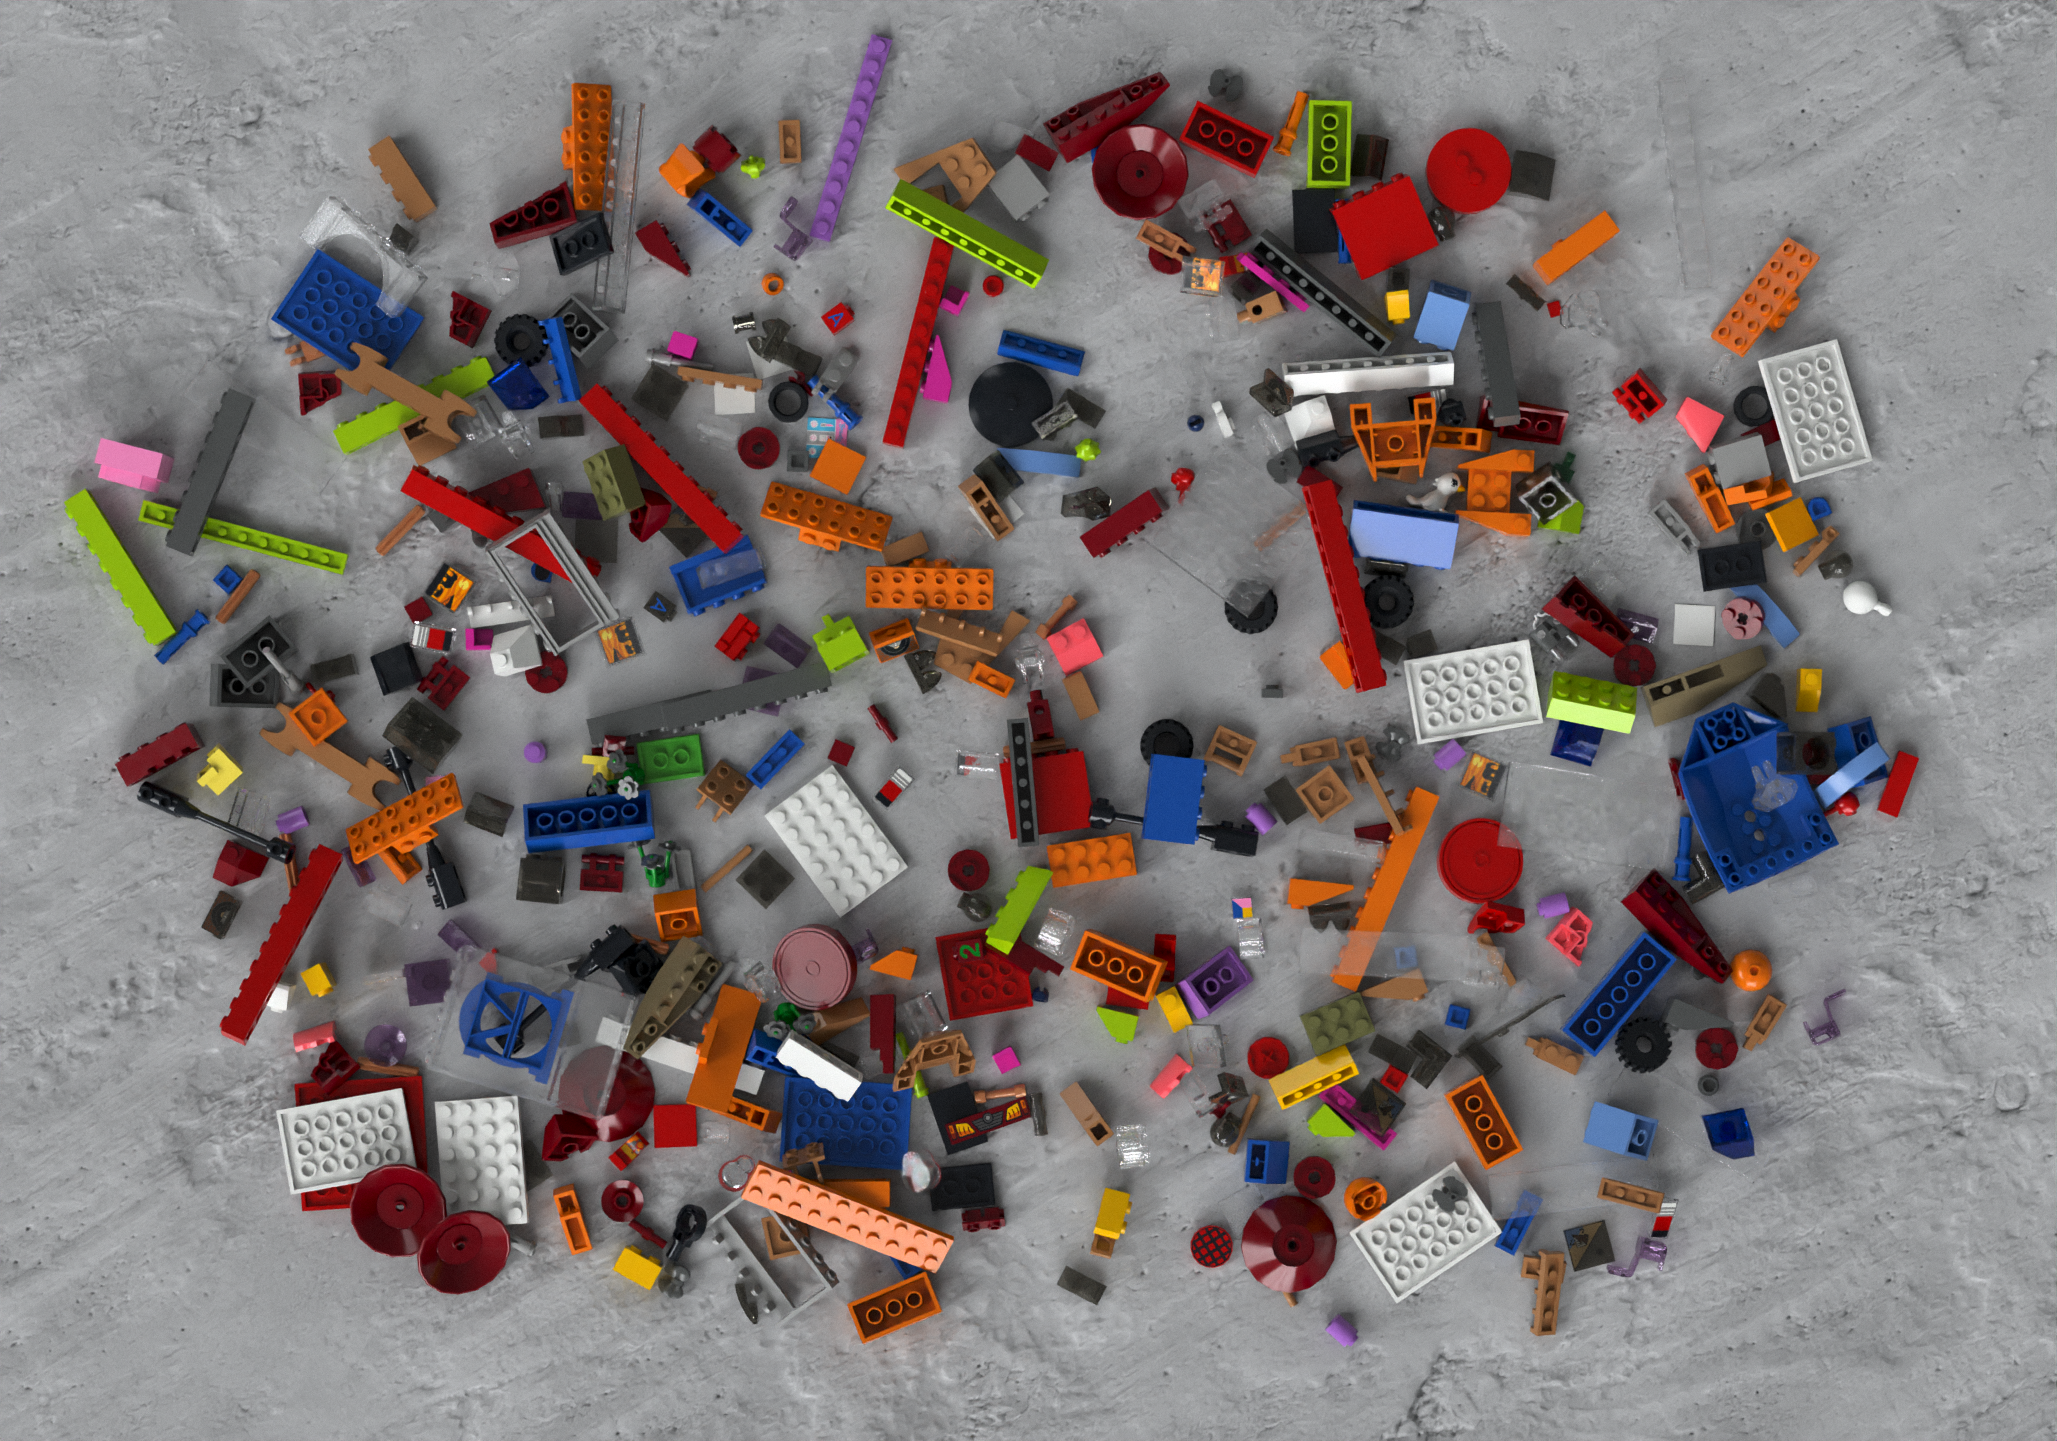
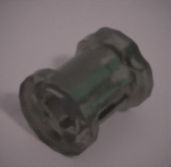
(744, 322)

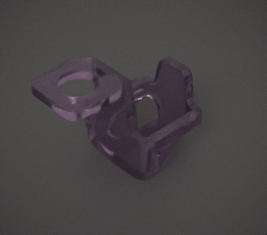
(796, 236)
(864, 946)
(1829, 1028)
(1644, 1251)

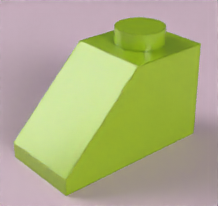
(1119, 1024)
(1328, 1124)

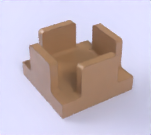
(1324, 794)
(777, 1241)

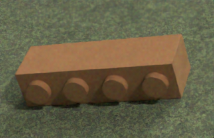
(402, 179)

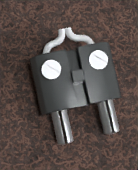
(1550, 634)

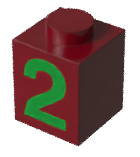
(968, 950)

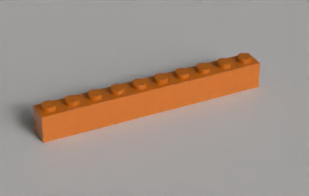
(1390, 877)

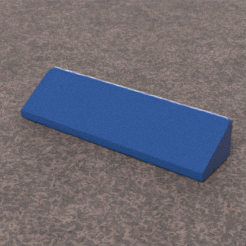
(1040, 353)

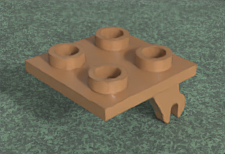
(724, 788)
(813, 1152)

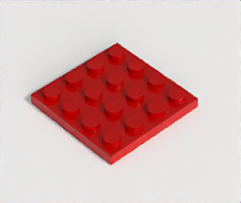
(980, 985)

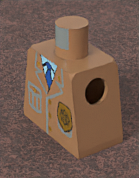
(1271, 304)

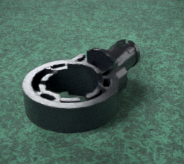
(683, 1234)

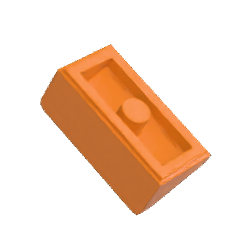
(401, 865)

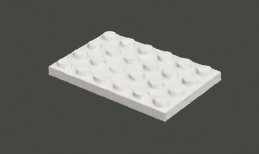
(1815, 411)
(1473, 692)
(836, 841)
(344, 1139)
(483, 1157)
(1419, 1240)

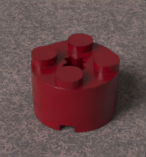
(716, 149)

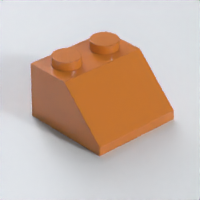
(677, 915)
(898, 963)

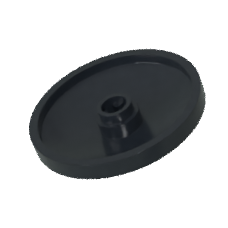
(1007, 402)

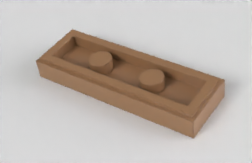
(1630, 1195)

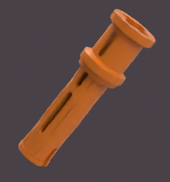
(1288, 133)

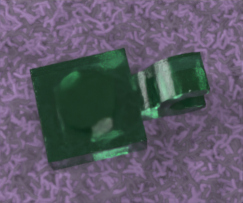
(1564, 467)

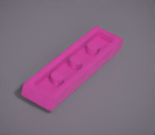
(1267, 275)
(1341, 1102)

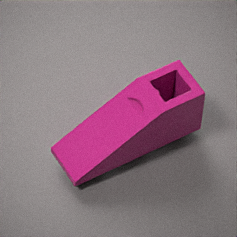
(938, 381)

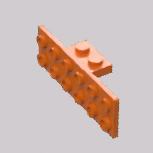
(587, 143)
(1767, 298)
(825, 520)
(929, 585)
(407, 821)
(723, 1049)

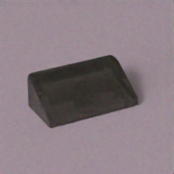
(1385, 567)

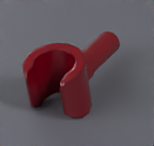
(801, 381)
(1221, 1110)

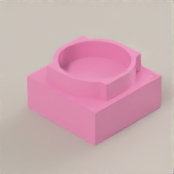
(133, 465)

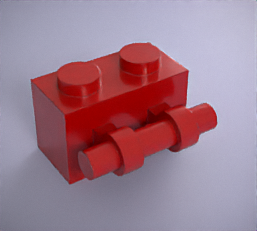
(1643, 393)

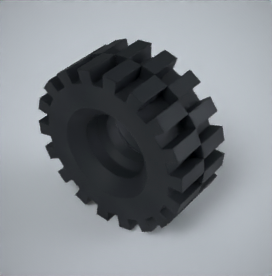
(521, 324)
(1403, 601)
(1632, 1055)

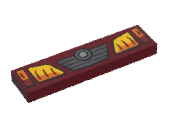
(988, 1120)

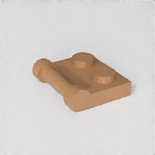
(1233, 744)

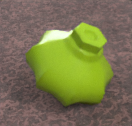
(753, 166)
(1087, 449)

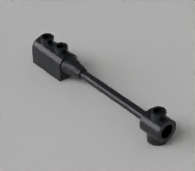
(1331, 447)
(180, 807)
(1223, 837)
(441, 874)
(601, 956)

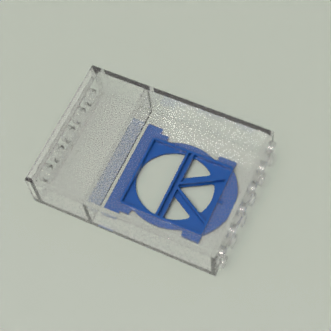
(583, 1048)

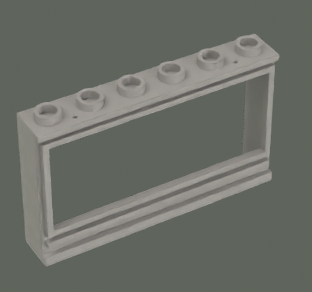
(574, 567)
(757, 1272)

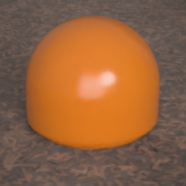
(767, 279)

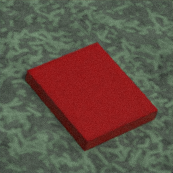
(1554, 309)

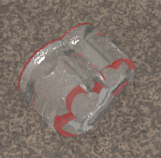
(1250, 938)
(920, 1171)
(736, 1172)

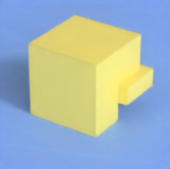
(220, 771)

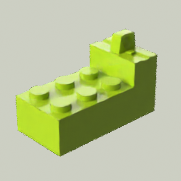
(840, 643)

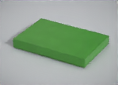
(671, 758)

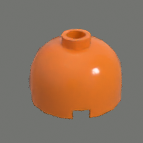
(1750, 970)
(1364, 1198)

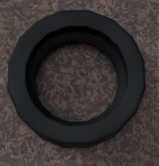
(788, 386)
(1738, 406)

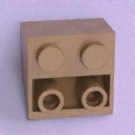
(422, 443)

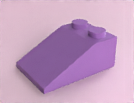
(1214, 982)

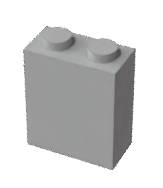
(1018, 189)
(1739, 460)

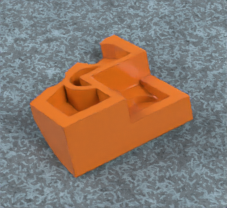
(1749, 491)

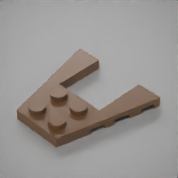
(963, 164)
(961, 659)

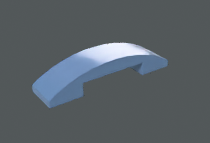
(1042, 462)
(1775, 619)
(1851, 774)

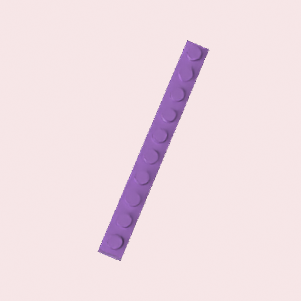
(850, 138)

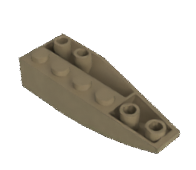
(1700, 686)
(671, 994)

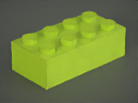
(1328, 144)
(1591, 702)

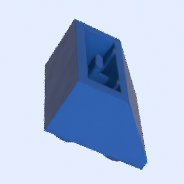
(1266, 1161)

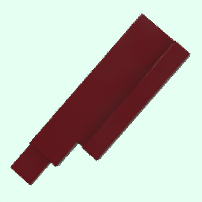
(1026, 958)
(884, 1029)

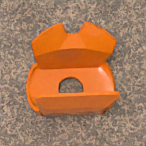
(686, 171)

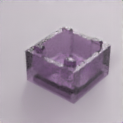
(427, 981)

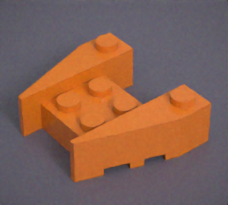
(1395, 442)
(1490, 492)

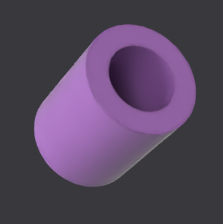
(535, 752)
(1448, 755)
(1260, 817)
(292, 820)
(1553, 905)
(1342, 1331)

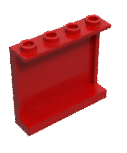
(1384, 225)
(1059, 789)

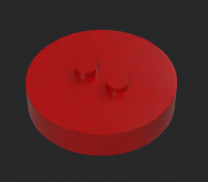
(1468, 171)
(1474, 865)

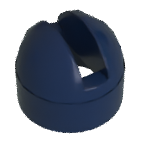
(1198, 427)
(1040, 996)

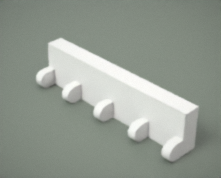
(508, 612)

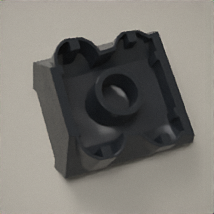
(396, 669)
(637, 968)

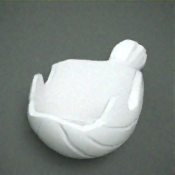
(1862, 598)

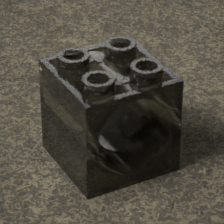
(1790, 758)
(541, 879)

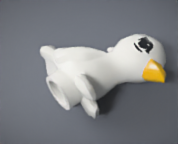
(1436, 500)

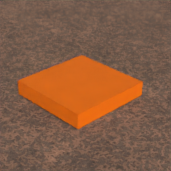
(837, 466)
(318, 717)

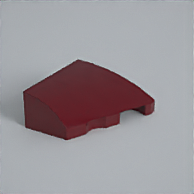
(467, 319)
(317, 389)
(334, 1068)

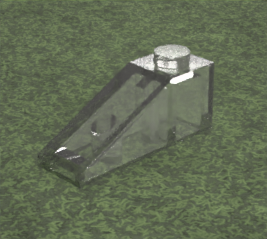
(730, 567)

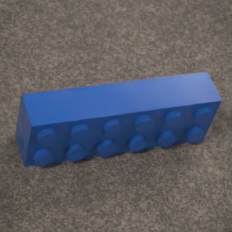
(588, 822)
(1618, 993)

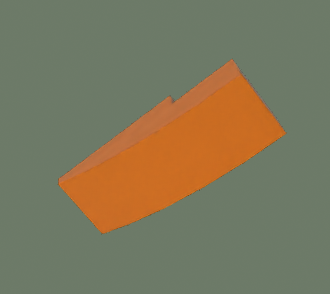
(1709, 498)
(572, 1219)

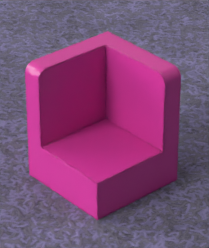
(954, 300)
(683, 345)
(478, 639)
(1006, 1059)

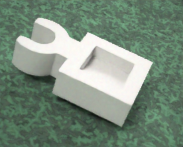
(1225, 424)

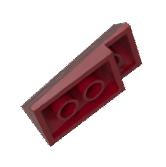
(1536, 424)

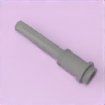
(667, 359)
(295, 685)
(706, 999)
(524, 1245)

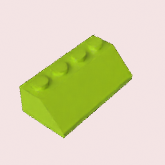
(1018, 908)

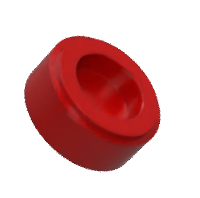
(993, 286)

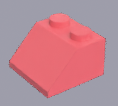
(1074, 647)

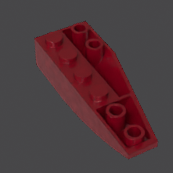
(1092, 120)
(1675, 925)

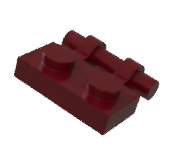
(1234, 227)
(448, 687)
(602, 880)

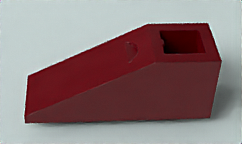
(657, 245)

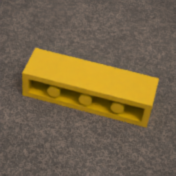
(1313, 1076)

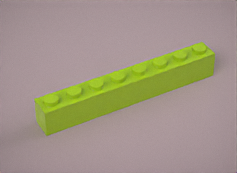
(967, 233)
(387, 417)
(121, 567)

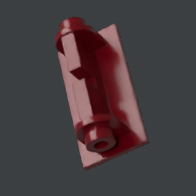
(975, 1222)

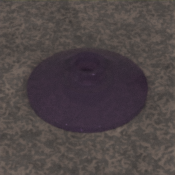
(374, 1045)

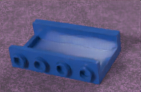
(698, 599)
(1173, 799)

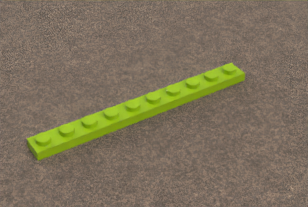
(252, 540)

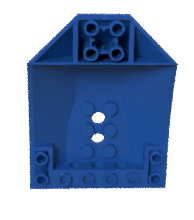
(1721, 788)

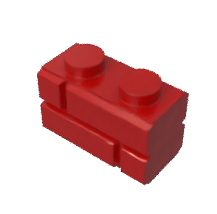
(737, 637)

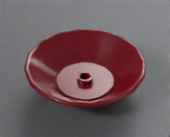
(1146, 150)
(628, 1104)
(376, 1214)
(1267, 1242)
(465, 1266)

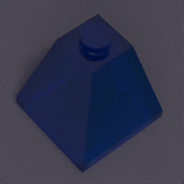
(518, 387)
(1576, 742)
(1730, 1133)

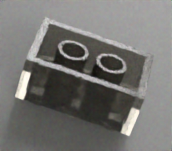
(422, 735)

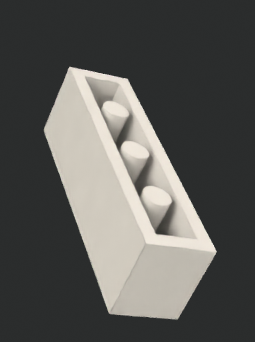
(819, 1065)

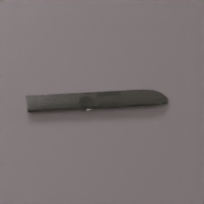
(1502, 1030)

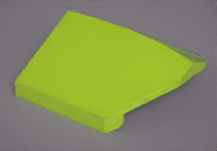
(1567, 521)

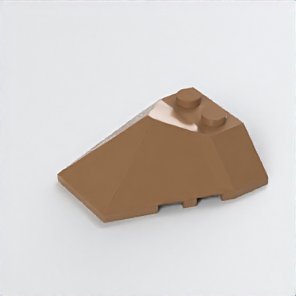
(934, 1050)

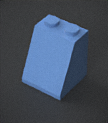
(1442, 315)
(1620, 1131)

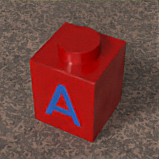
(838, 318)

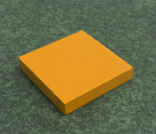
(1792, 524)

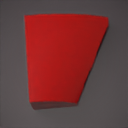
(1497, 918)

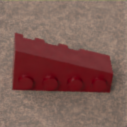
(536, 218)
(513, 493)
(1124, 522)
(1588, 617)
(159, 754)

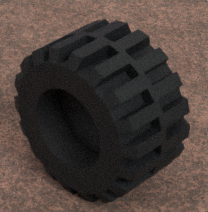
(1257, 625)
(1166, 726)

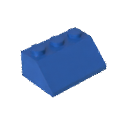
(1852, 740)

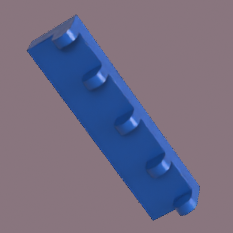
(561, 359)

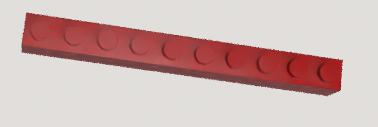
(918, 343)
(661, 469)
(483, 518)
(1344, 586)
(281, 944)

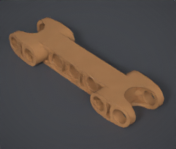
(437, 410)
(362, 776)

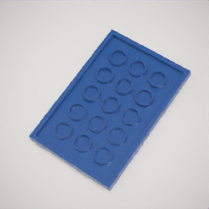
(338, 307)
(857, 1133)

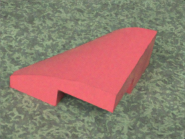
(1699, 422)
(1571, 935)
(315, 1036)
(1170, 1076)

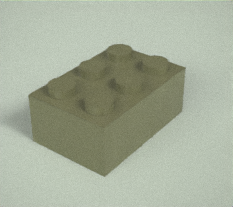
(613, 482)
(1337, 1023)

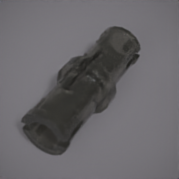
(1526, 292)
(1038, 1114)

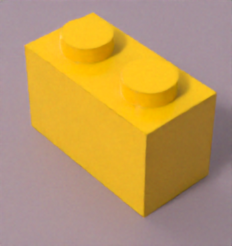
(319, 980)
(1111, 1213)
(638, 1266)

